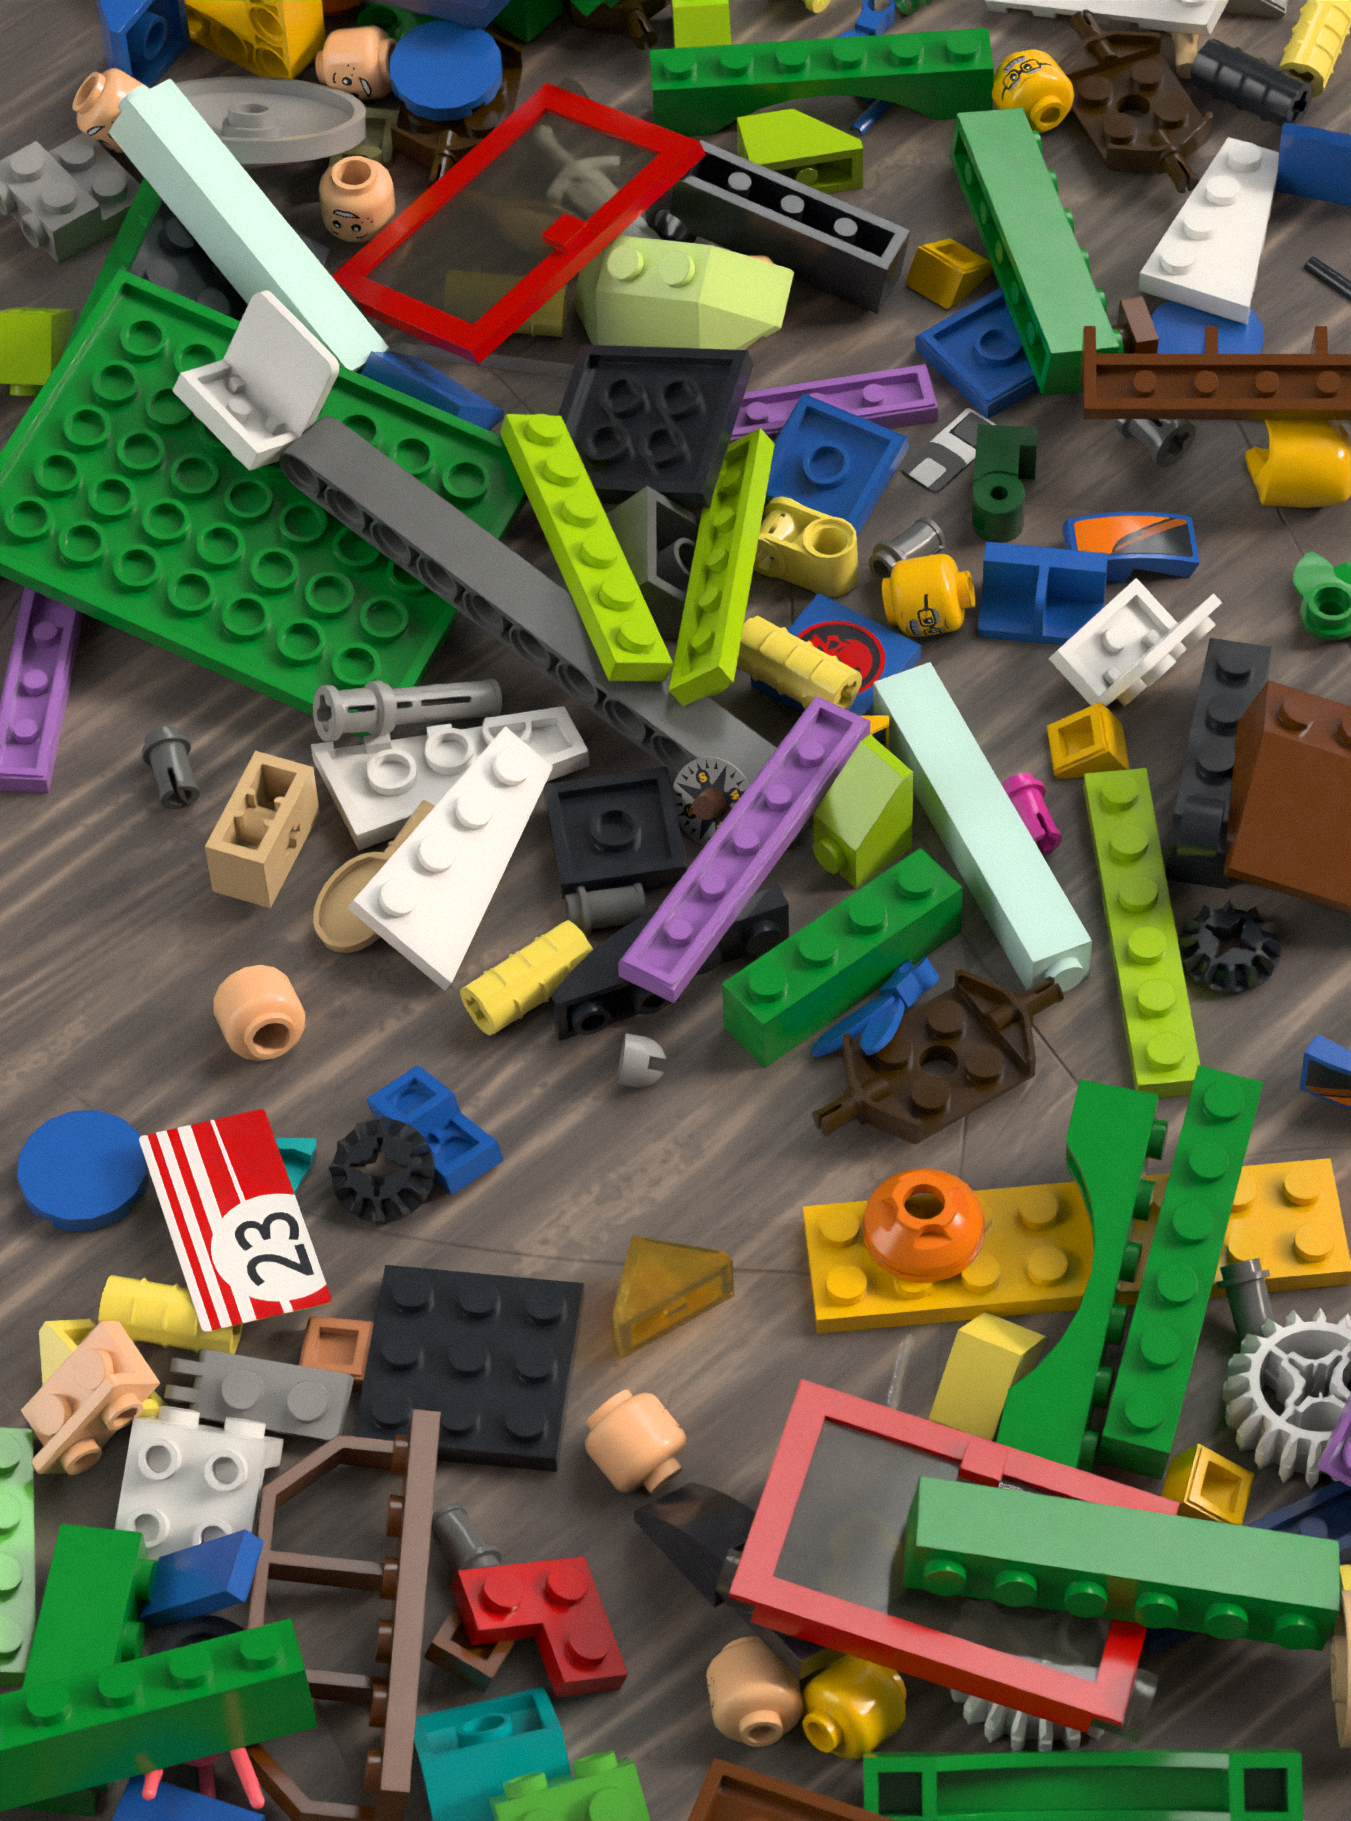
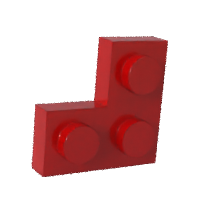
(556, 1607)

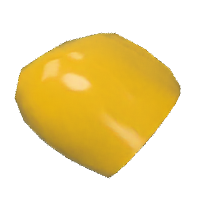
(1304, 464)

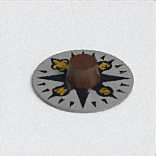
(706, 795)

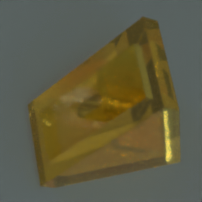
(666, 1288)

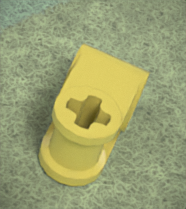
(807, 548)

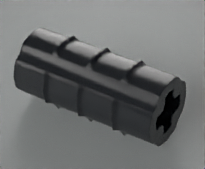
(1250, 83)

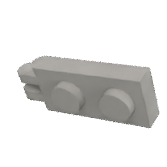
(281, 1395)

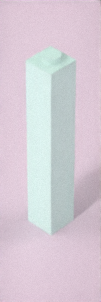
(236, 219)
(983, 830)

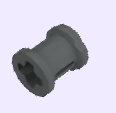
(1163, 437)

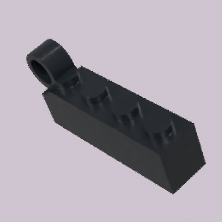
(789, 222)
(1200, 820)

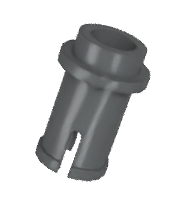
(919, 540)
(167, 754)
(605, 907)
(1247, 1296)
(461, 1541)

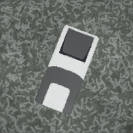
(947, 452)

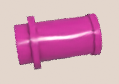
(1028, 801)

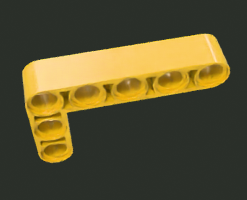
(260, 35)

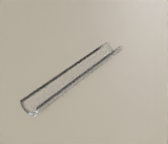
(900, 1372)

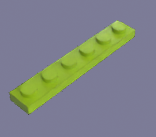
(585, 548)
(722, 572)
(1141, 932)

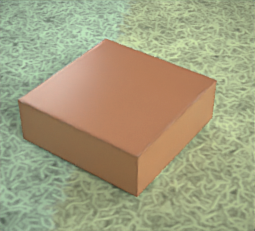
(337, 1346)

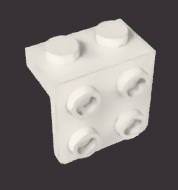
(264, 386)
(1129, 645)
(193, 1479)

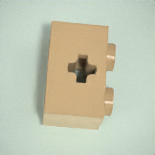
(262, 829)

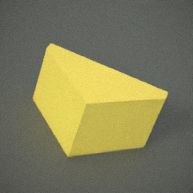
(981, 1367)

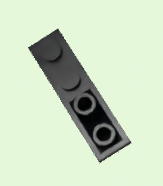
(598, 997)
(695, 1532)

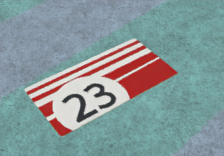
(234, 1220)

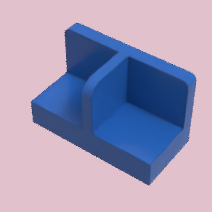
(1039, 592)

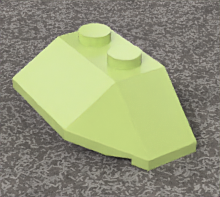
(679, 295)

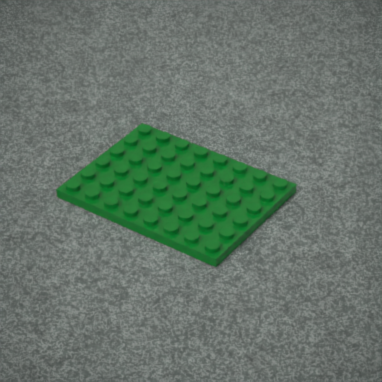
(165, 534)

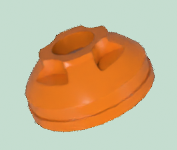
(923, 1247)

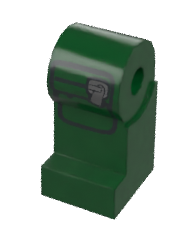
(998, 496)

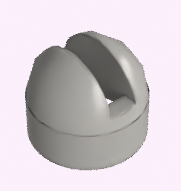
(634, 1061)

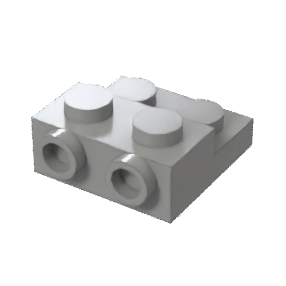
(66, 194)

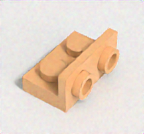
(89, 1400)

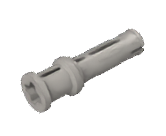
(379, 703)

